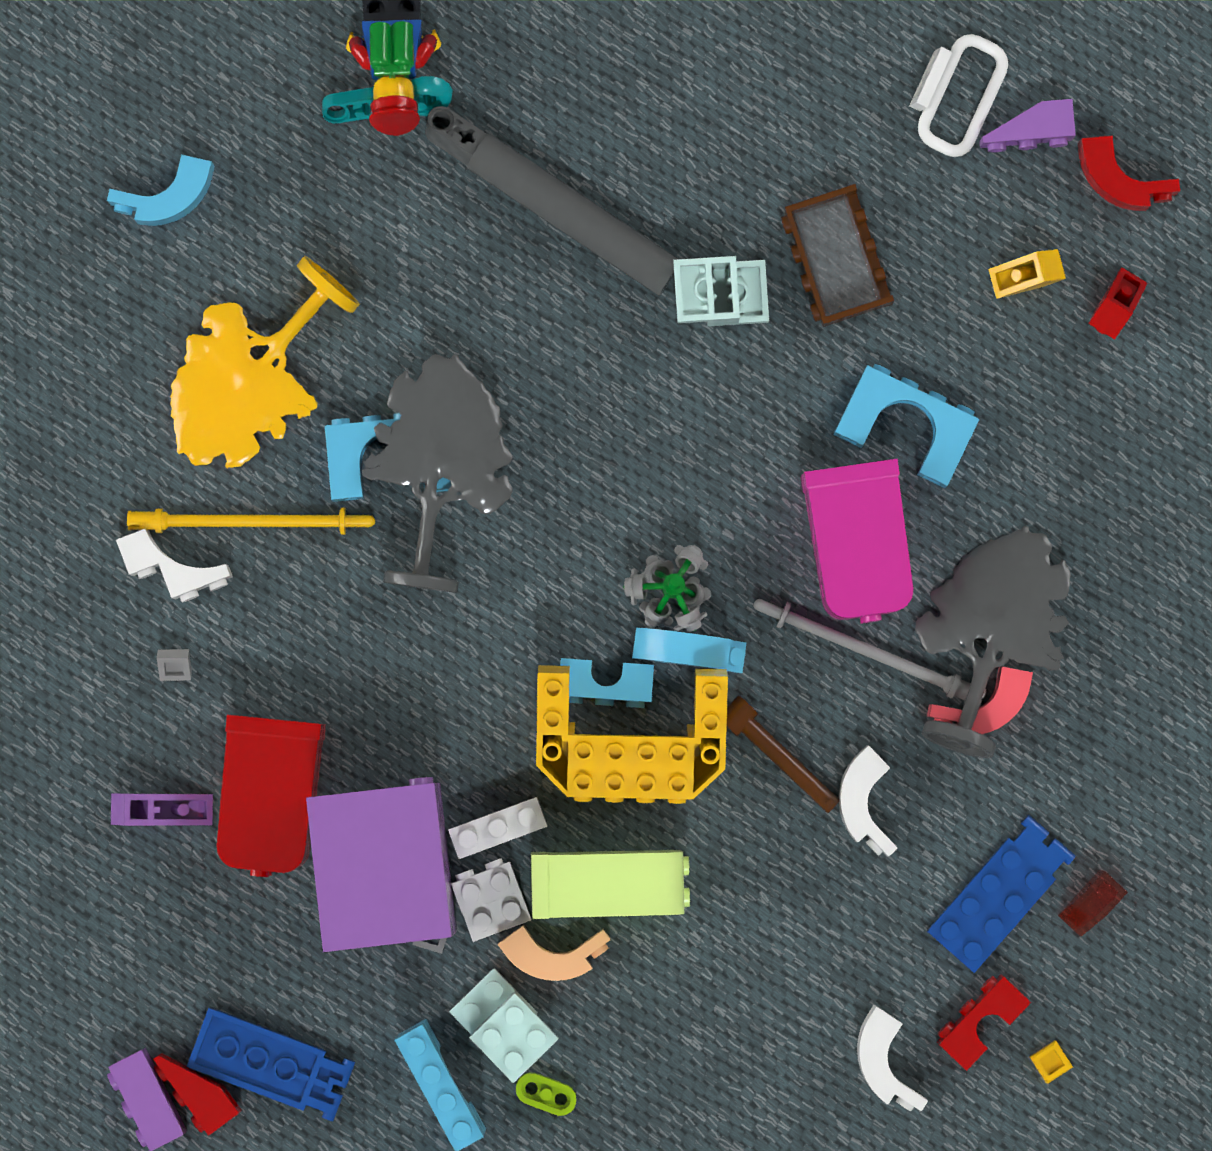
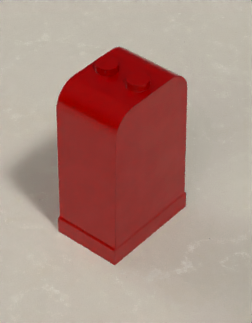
(264, 793)

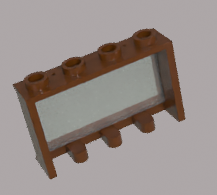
(836, 256)

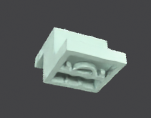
(721, 291)
(504, 1025)

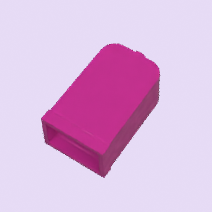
(859, 539)

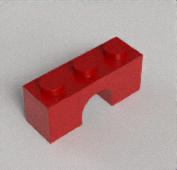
(961, 1038)

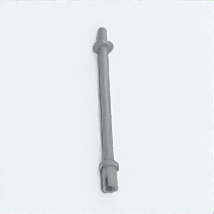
(951, 685)

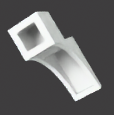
(183, 582)

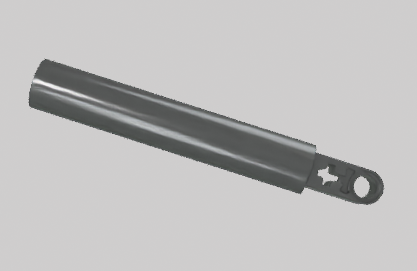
(552, 200)

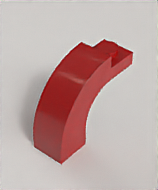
(1112, 184)

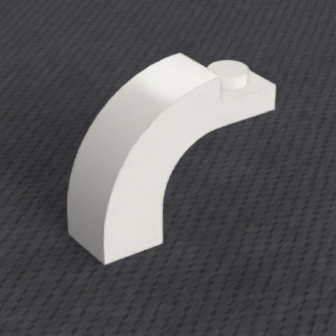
(853, 794)
(872, 1052)

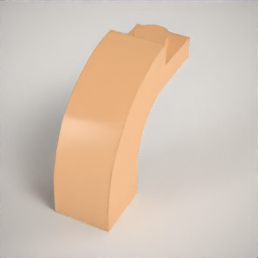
(549, 965)

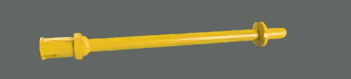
(161, 520)

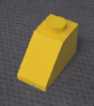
(1027, 273)

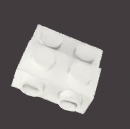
(490, 899)

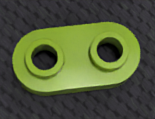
(545, 1095)

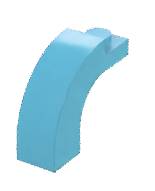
(172, 204)
(689, 649)

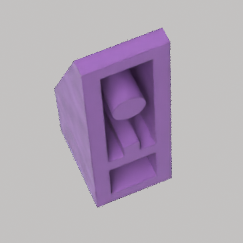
(161, 809)

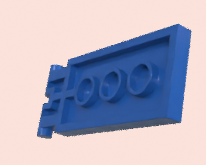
(1000, 895)
(269, 1063)

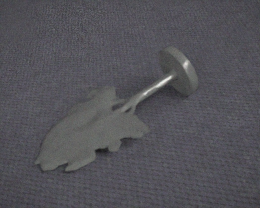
(447, 432)
(1000, 596)

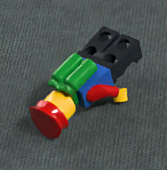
(393, 53)

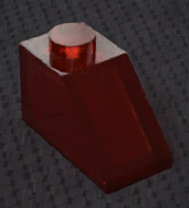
(1092, 903)

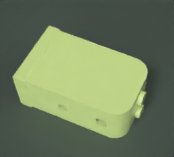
(608, 883)

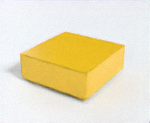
(1051, 1062)

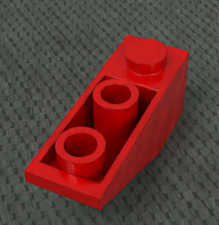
(204, 1097)

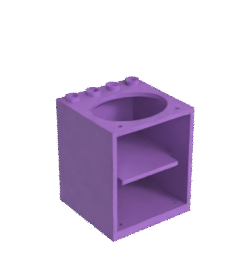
(381, 866)

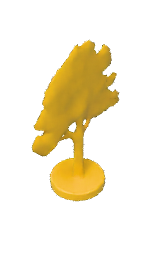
(230, 395)

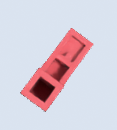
(1006, 701)

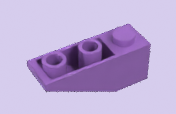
(1043, 123)

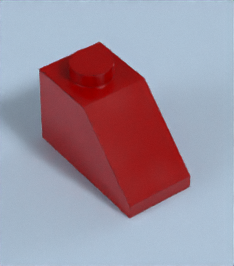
(1118, 303)

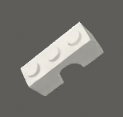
(497, 828)

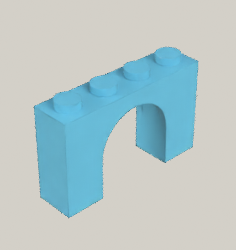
(950, 425)
(345, 451)
(450, 1107)

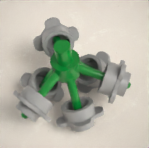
(659, 576)

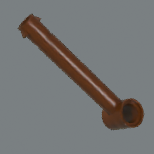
(741, 719)

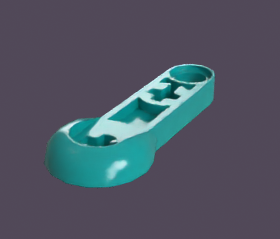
(428, 93)

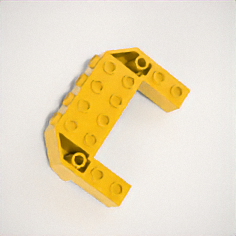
(631, 764)

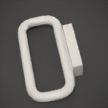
(936, 81)

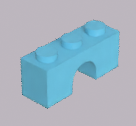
(633, 687)

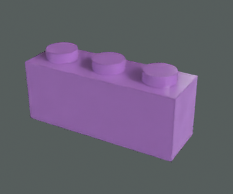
(146, 1100)

